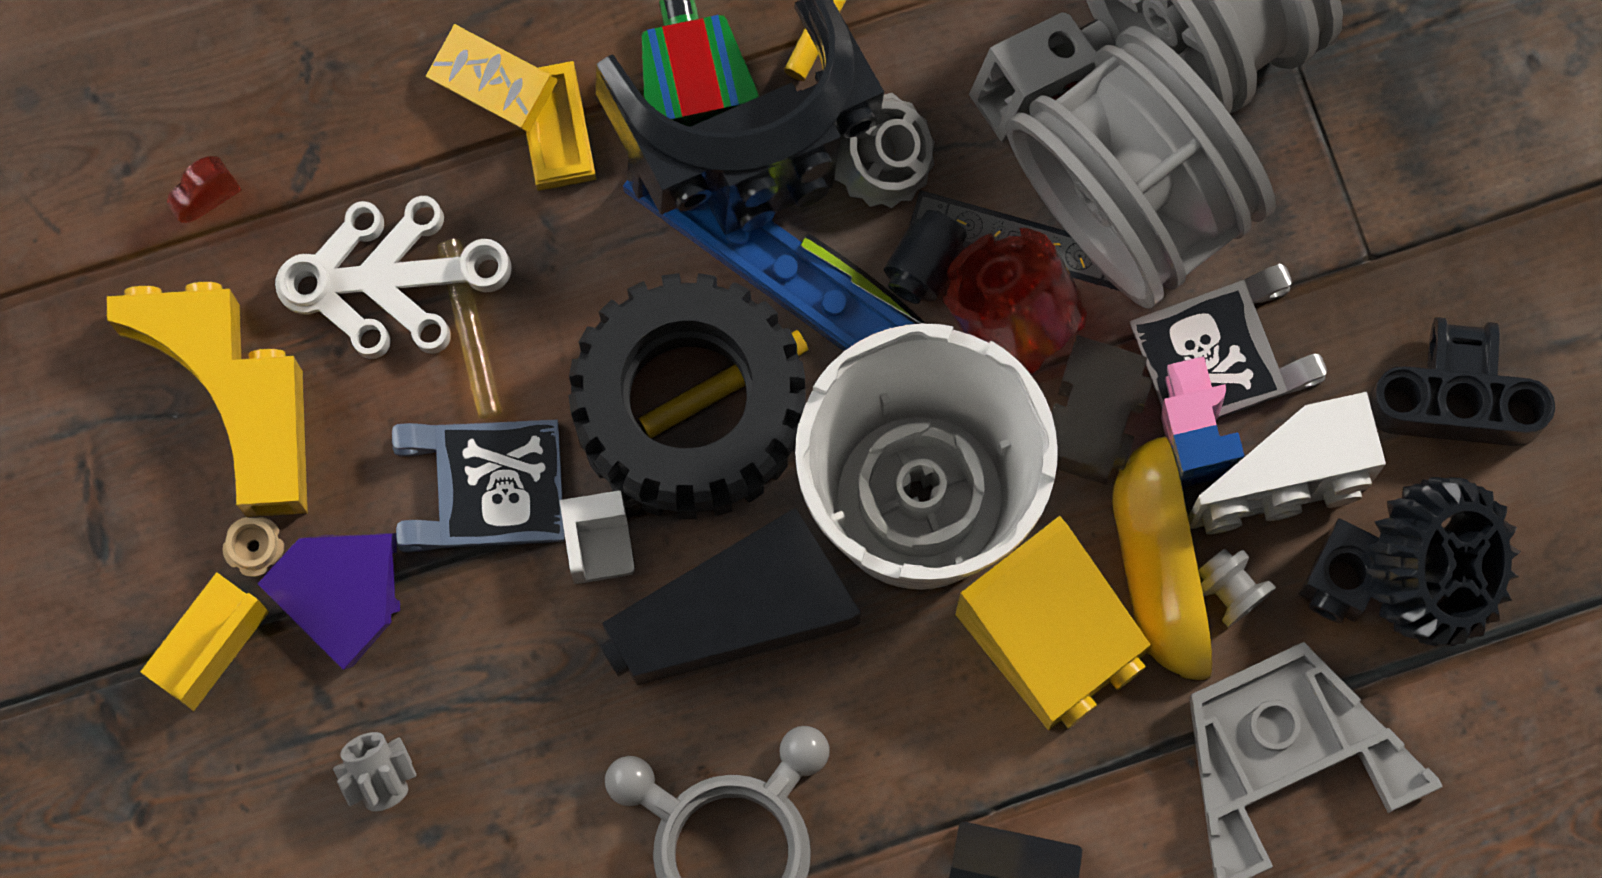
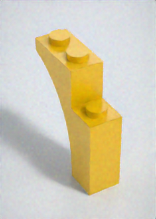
(255, 395)

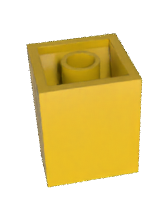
(1053, 626)

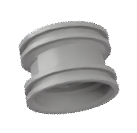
(1230, 37)

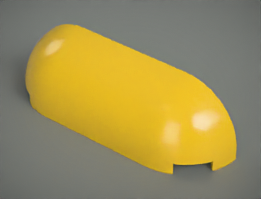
(1162, 561)

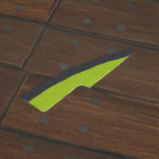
(858, 276)

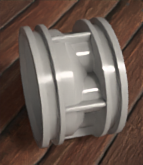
(1142, 166)

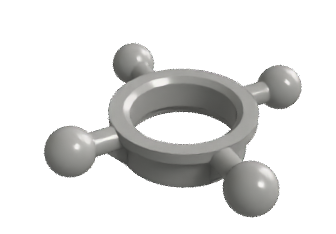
(802, 753)

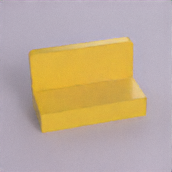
(205, 641)

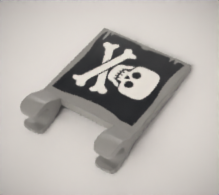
(1230, 338)

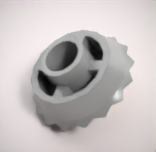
(889, 158)

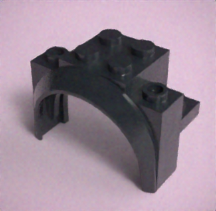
(758, 153)

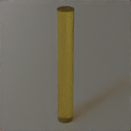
(471, 339)

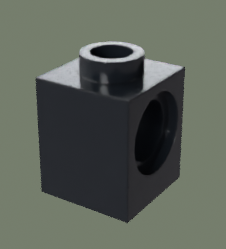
(1347, 545)

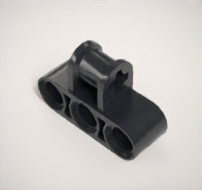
(1464, 364)

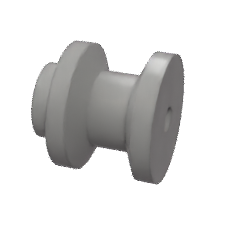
(1233, 586)

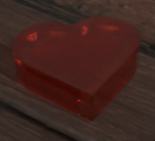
(202, 189)

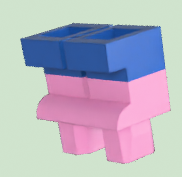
(1191, 424)

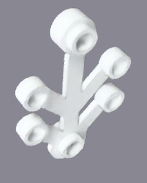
(382, 276)

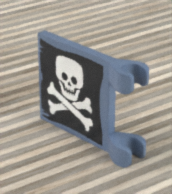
(493, 484)

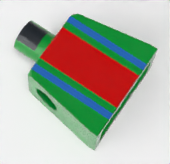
(693, 65)

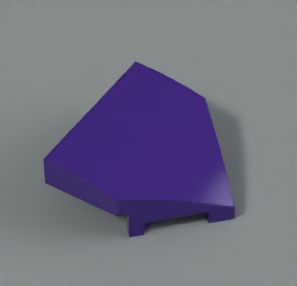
(337, 590)

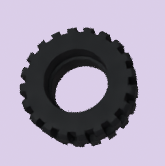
(672, 319)

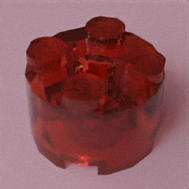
(1016, 296)

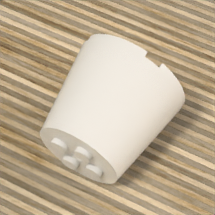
(936, 413)

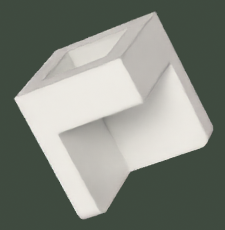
(597, 537)

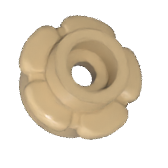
(248, 530)

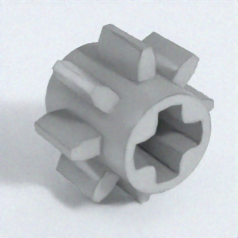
(374, 771)

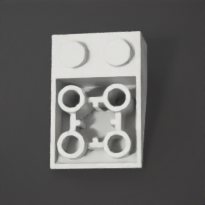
(1316, 455)

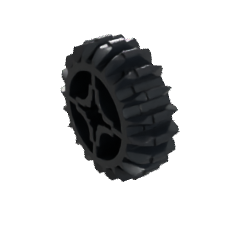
(1424, 561)

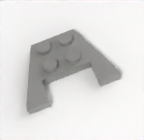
(1276, 730)

